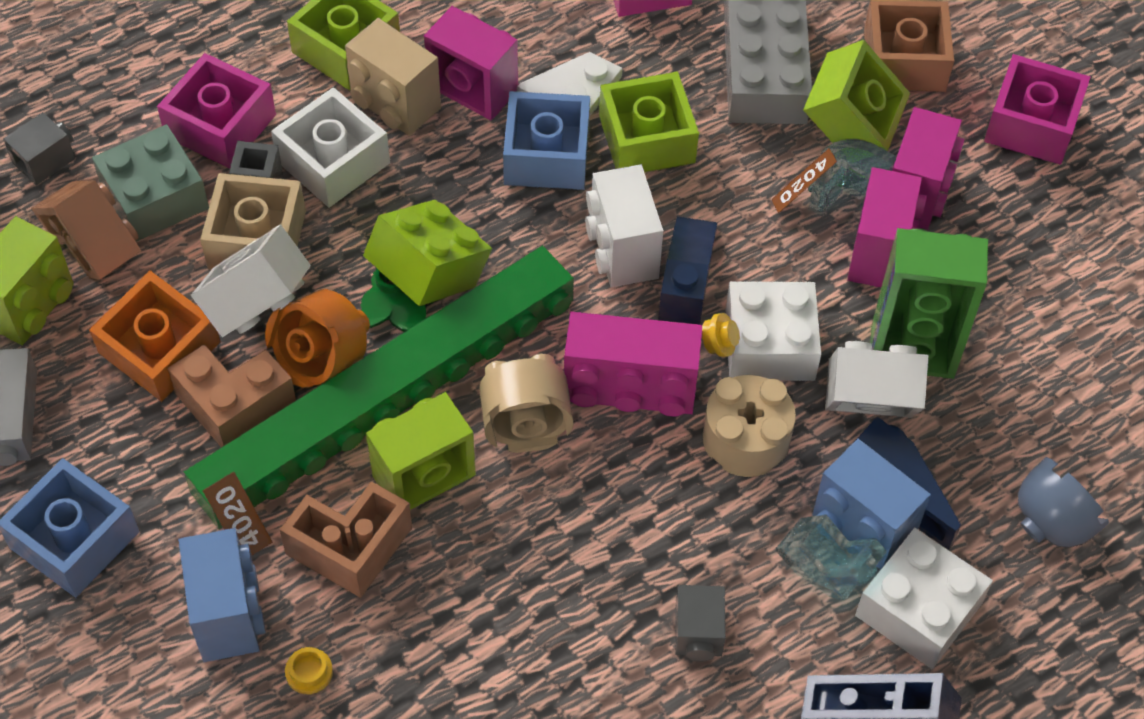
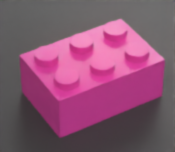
(632, 363)

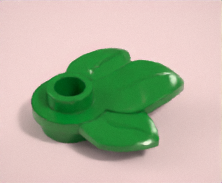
(390, 303)

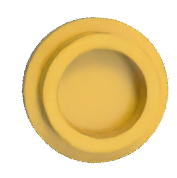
(720, 335)
(308, 670)

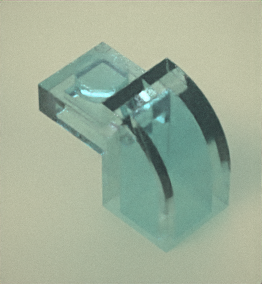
(849, 173)
(826, 557)

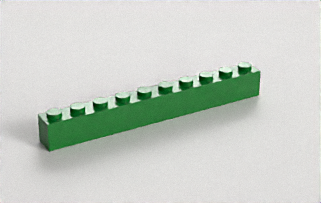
(388, 381)

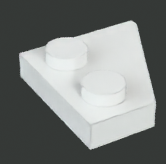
(575, 77)

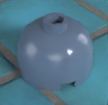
(1058, 507)

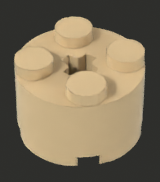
(525, 403)
(749, 424)

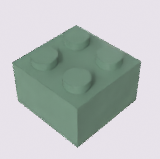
(152, 181)

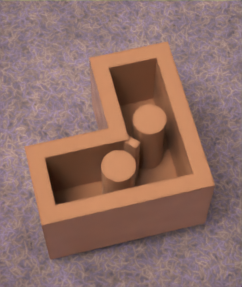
(89, 226)
(231, 401)
(350, 546)

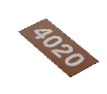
(804, 180)
(236, 511)

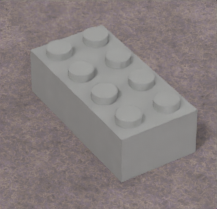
(767, 61)

